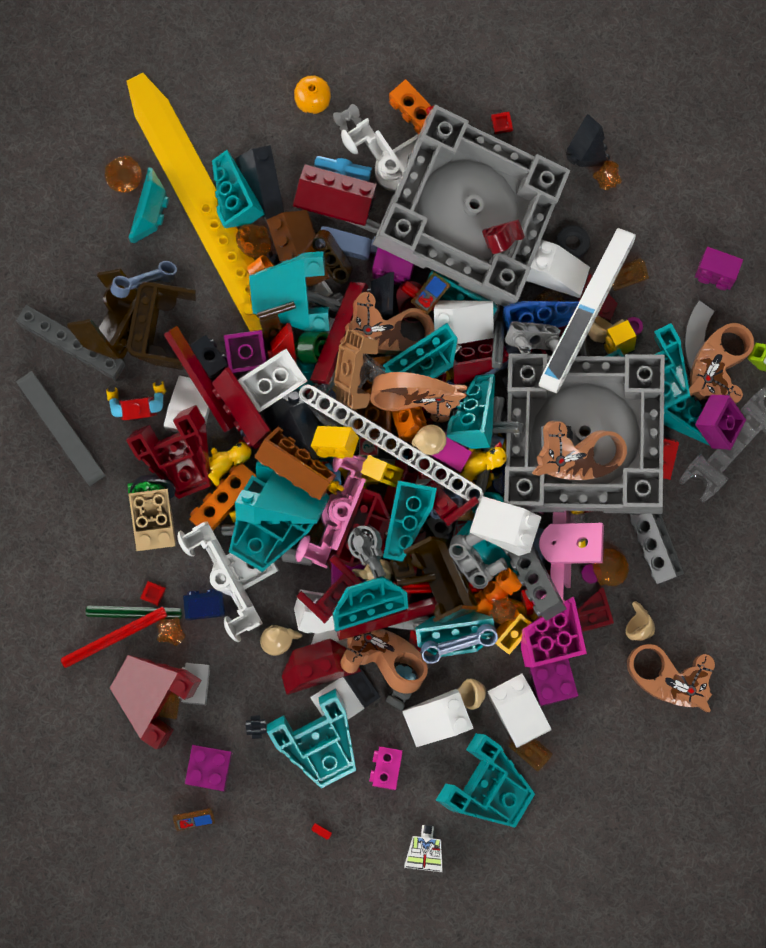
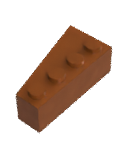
(294, 464)

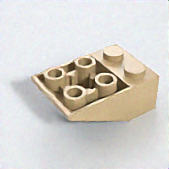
(152, 519)

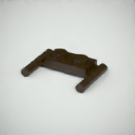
(270, 321)
(404, 571)

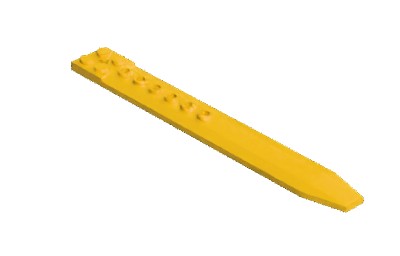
(193, 190)

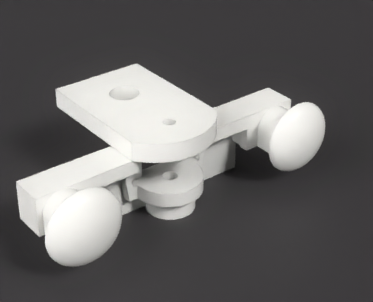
(389, 163)
(229, 576)

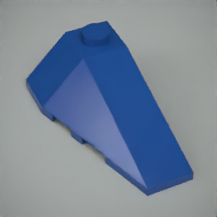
(539, 312)

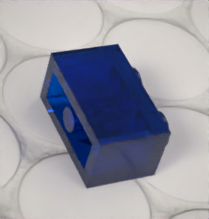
(204, 605)

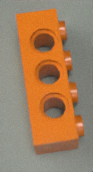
(406, 92)
(409, 422)
(238, 472)

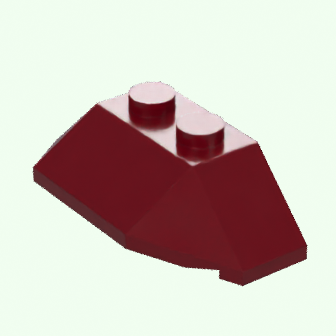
(367, 512)
(314, 666)

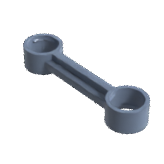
(151, 276)
(459, 643)

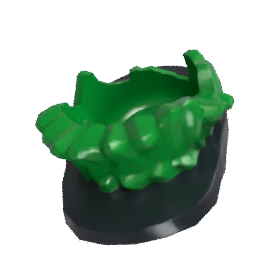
(150, 483)

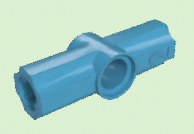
(344, 167)

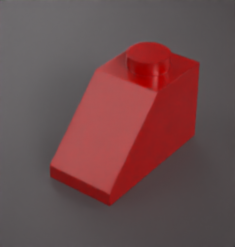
(283, 341)

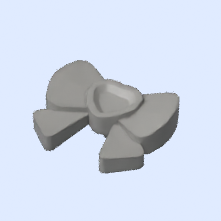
(351, 113)

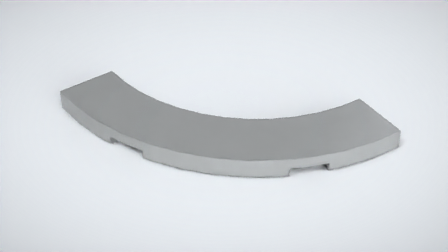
(696, 331)

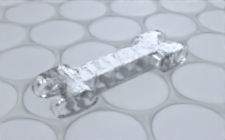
(711, 469)

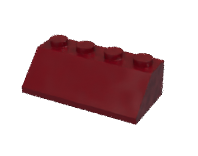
(335, 195)
(241, 407)

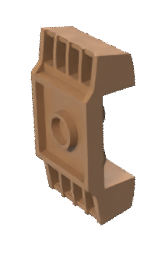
(349, 367)

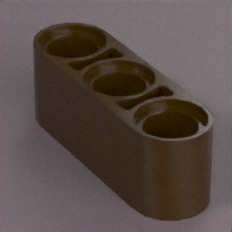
(332, 265)

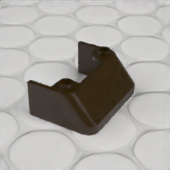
(149, 300)
(114, 330)
(451, 586)

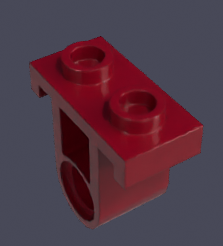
(503, 236)

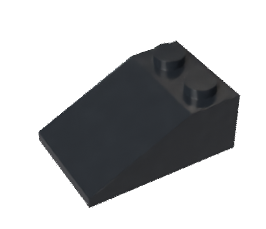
(382, 290)

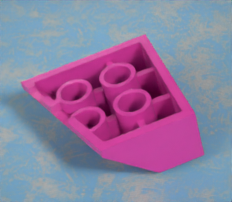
(553, 639)

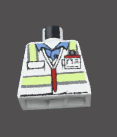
(425, 851)

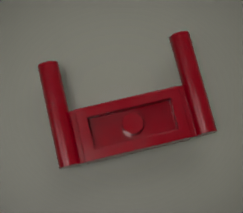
(445, 506)
(327, 603)

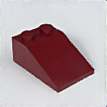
(473, 359)

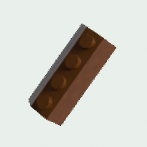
(293, 236)

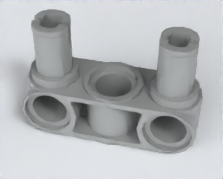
(532, 336)
(470, 561)

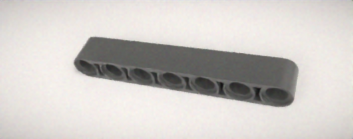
(60, 428)

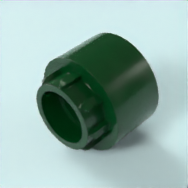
(309, 346)

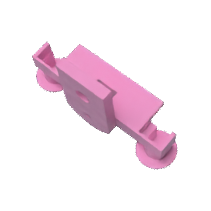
(336, 513)
(561, 547)

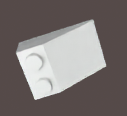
(558, 269)
(467, 319)
(272, 380)
(184, 397)
(505, 525)
(307, 620)
(519, 710)
(437, 718)

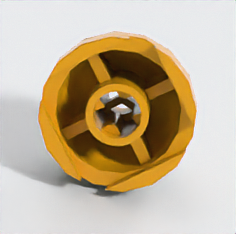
(312, 94)

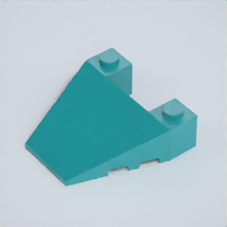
(287, 284)
(675, 376)
(278, 501)
(264, 542)
(321, 747)
(493, 791)

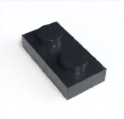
(362, 688)

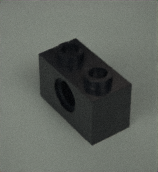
(207, 346)

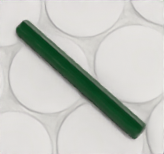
(128, 612)

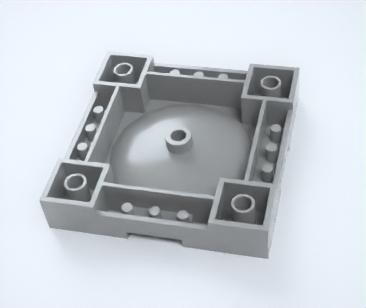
(432, 216)
(596, 395)

